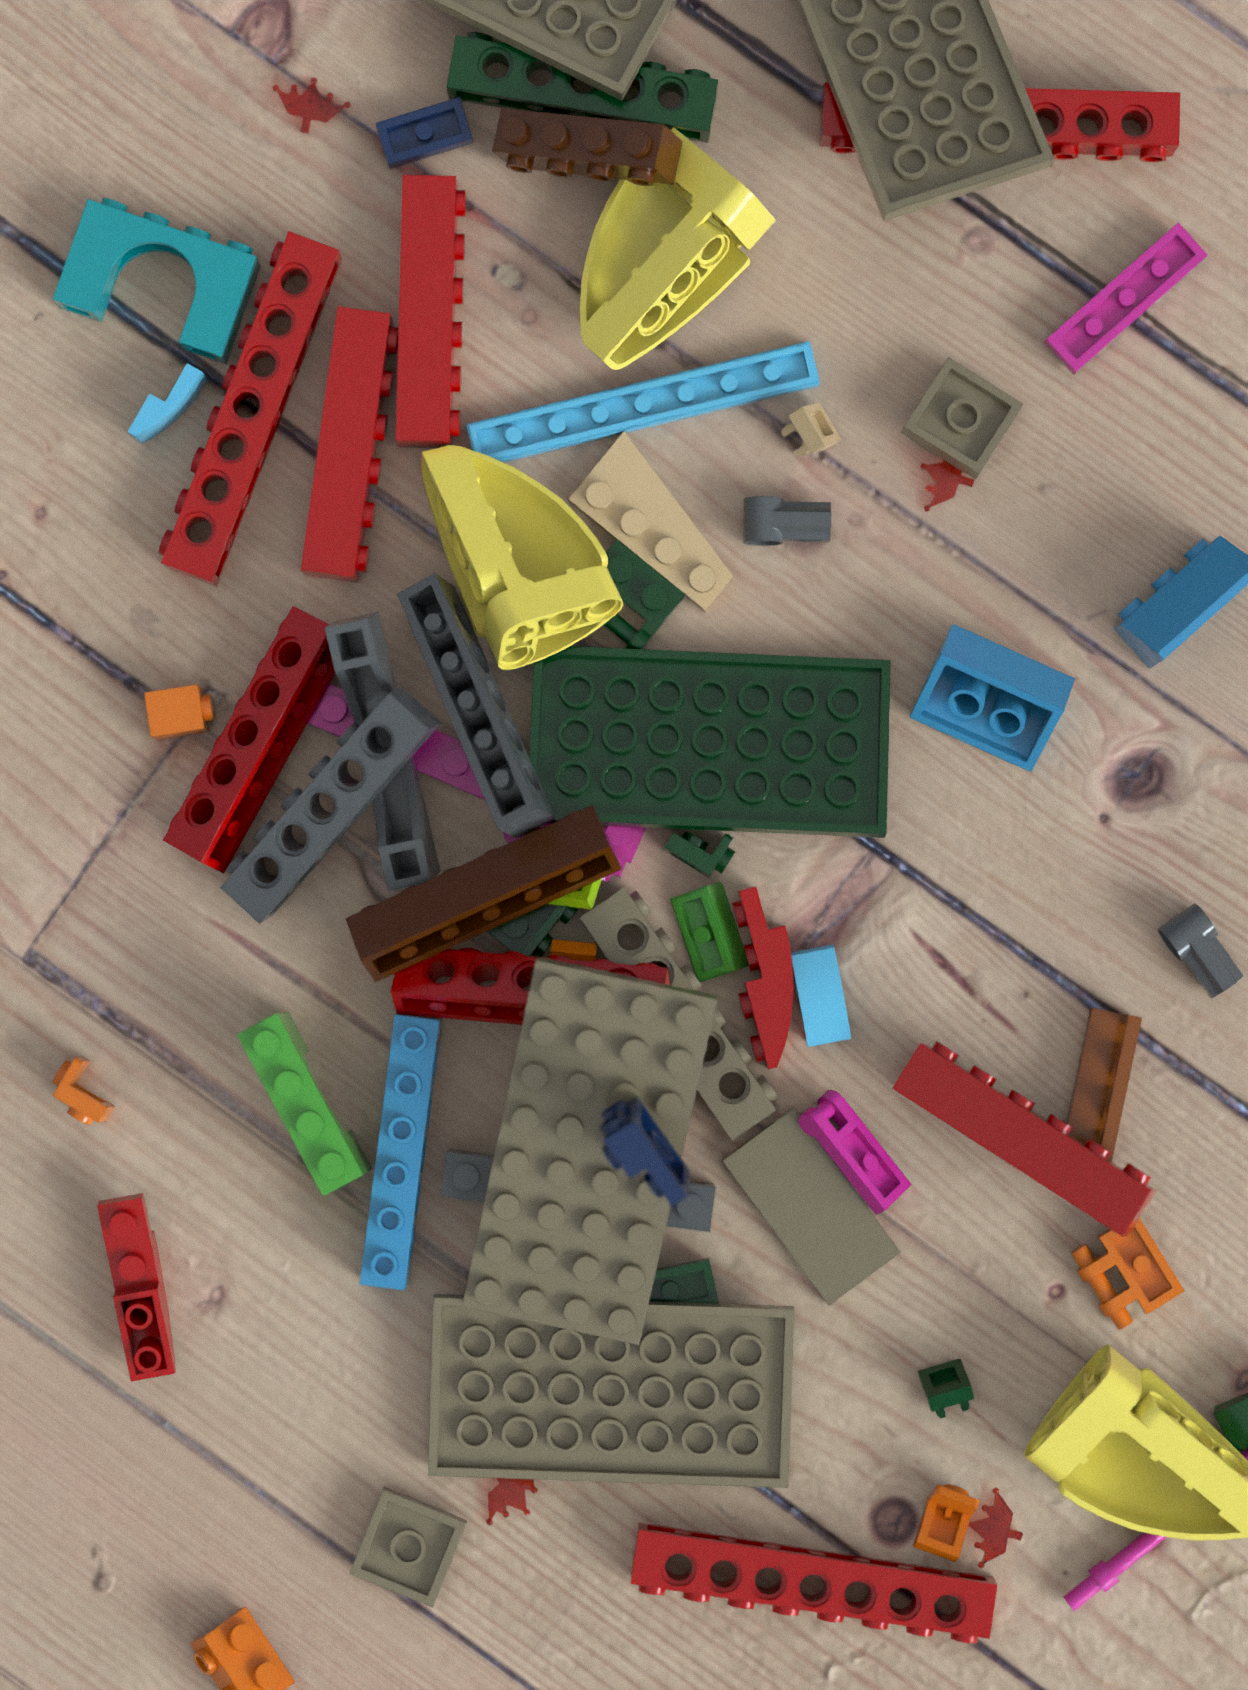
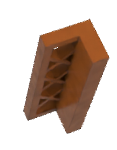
(1103, 1077)

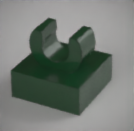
(946, 1386)

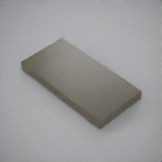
(811, 1207)

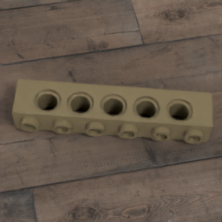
(733, 1114)

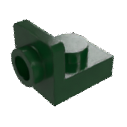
(692, 852)

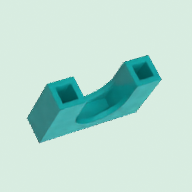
(113, 237)

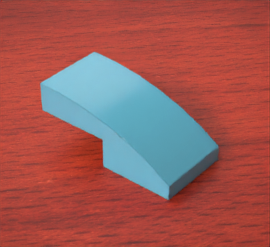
(159, 415)
(820, 995)

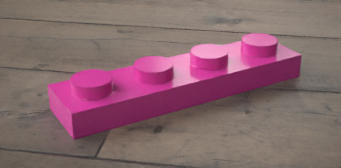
(1126, 298)

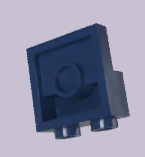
(639, 1144)

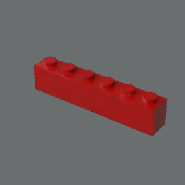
(428, 311)
(348, 445)
(1025, 1139)

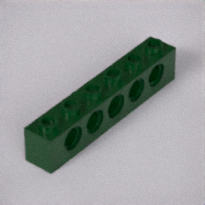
(515, 92)

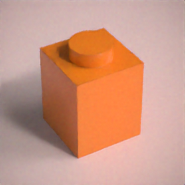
(178, 711)

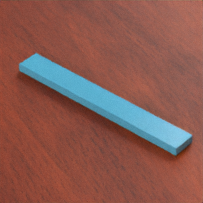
(646, 404)

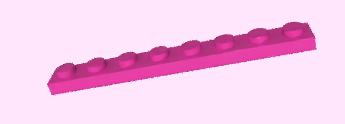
(446, 761)

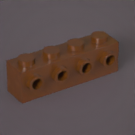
(587, 147)

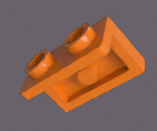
(240, 1656)

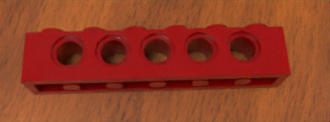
(260, 760)
(503, 1002)

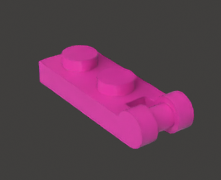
(855, 1151)

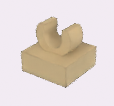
(814, 429)

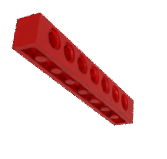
(1154, 111)
(289, 258)
(969, 1621)

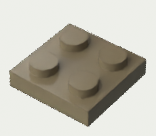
(961, 418)
(408, 1547)

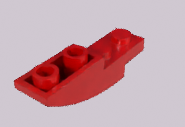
(771, 996)
(138, 1287)

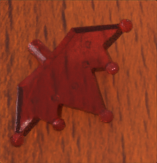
(309, 105)
(946, 481)
(510, 1493)
(994, 1529)

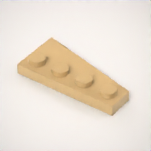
(640, 512)

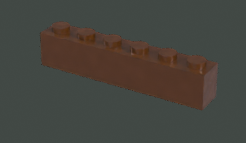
(483, 893)

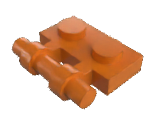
(1141, 1267)

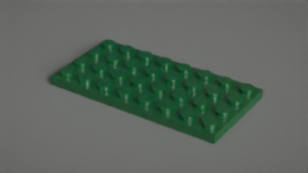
(714, 740)

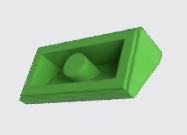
(709, 932)

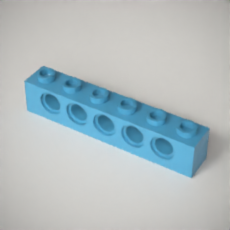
(401, 1152)

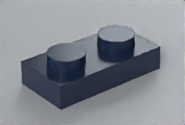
(424, 132)

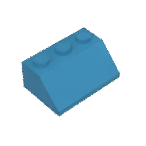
(1184, 600)
(992, 698)

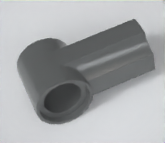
(772, 521)
(1194, 941)

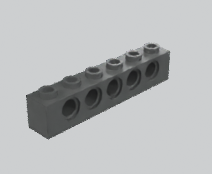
(475, 706)
(409, 728)

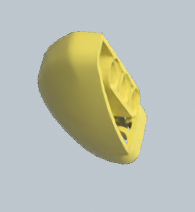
(665, 255)
(517, 556)
(1141, 1455)

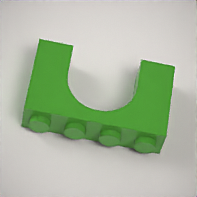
(281, 1064)

